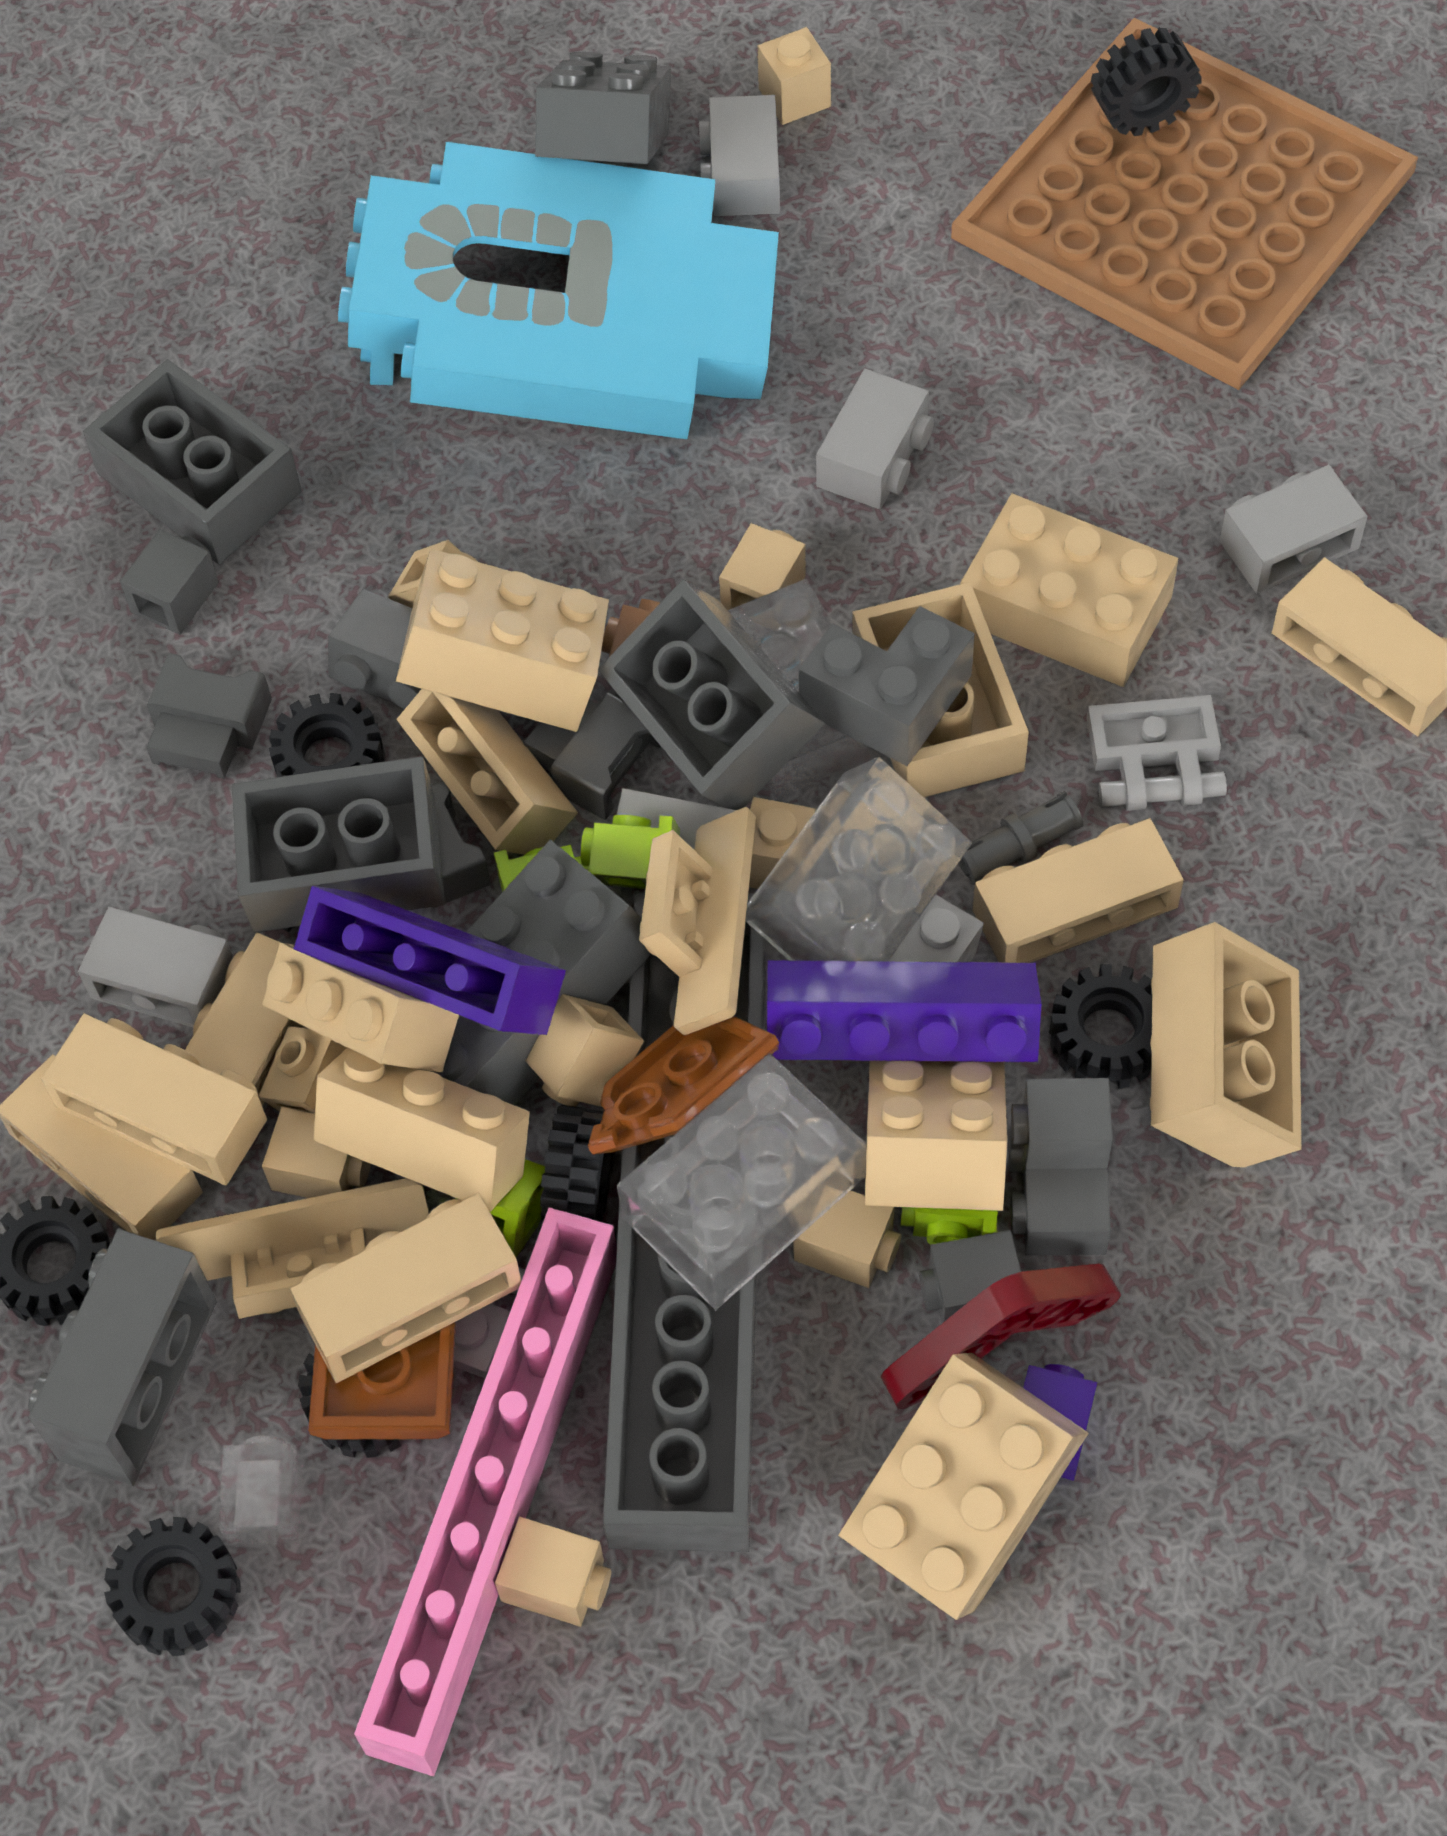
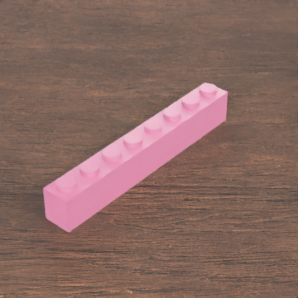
(486, 1493)

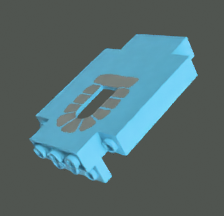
(648, 308)

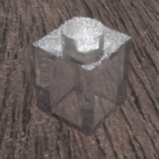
(261, 1493)

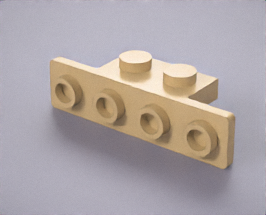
(699, 915)
(281, 1243)

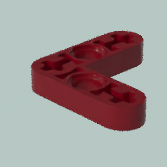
(1009, 1306)

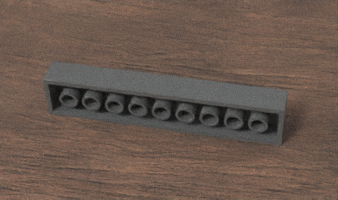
(676, 1363)

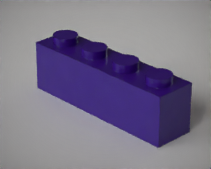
(430, 961)
(904, 1010)

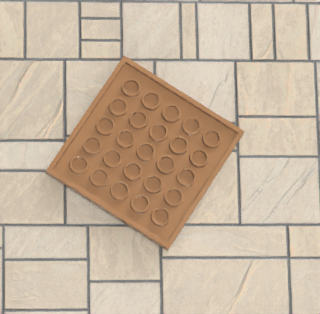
(1193, 230)

